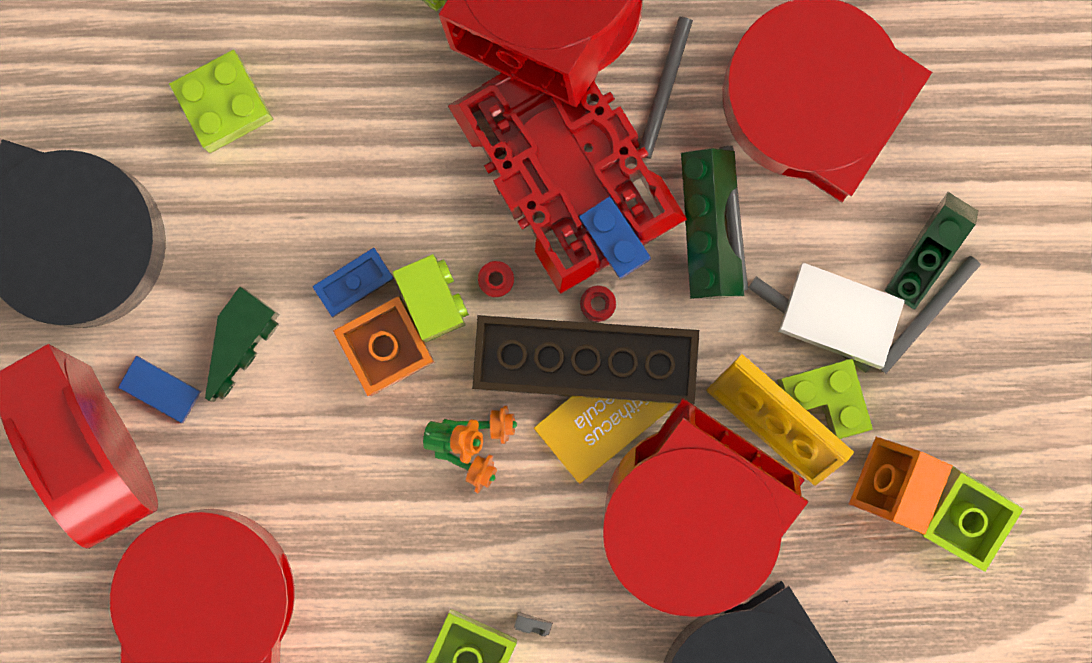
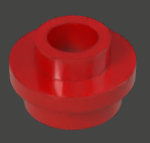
(504, 287)
(602, 292)

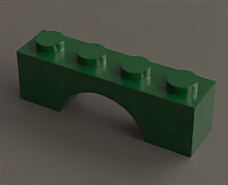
(712, 264)

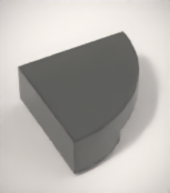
(528, 623)

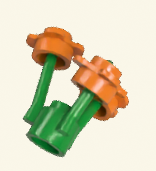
(465, 440)

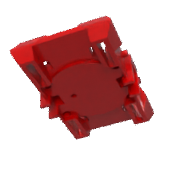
(553, 174)

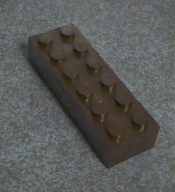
(585, 359)

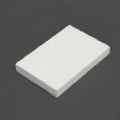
(841, 316)

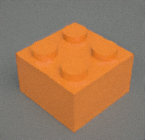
(384, 346)
(900, 484)

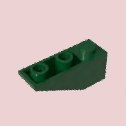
(932, 250)
(237, 333)

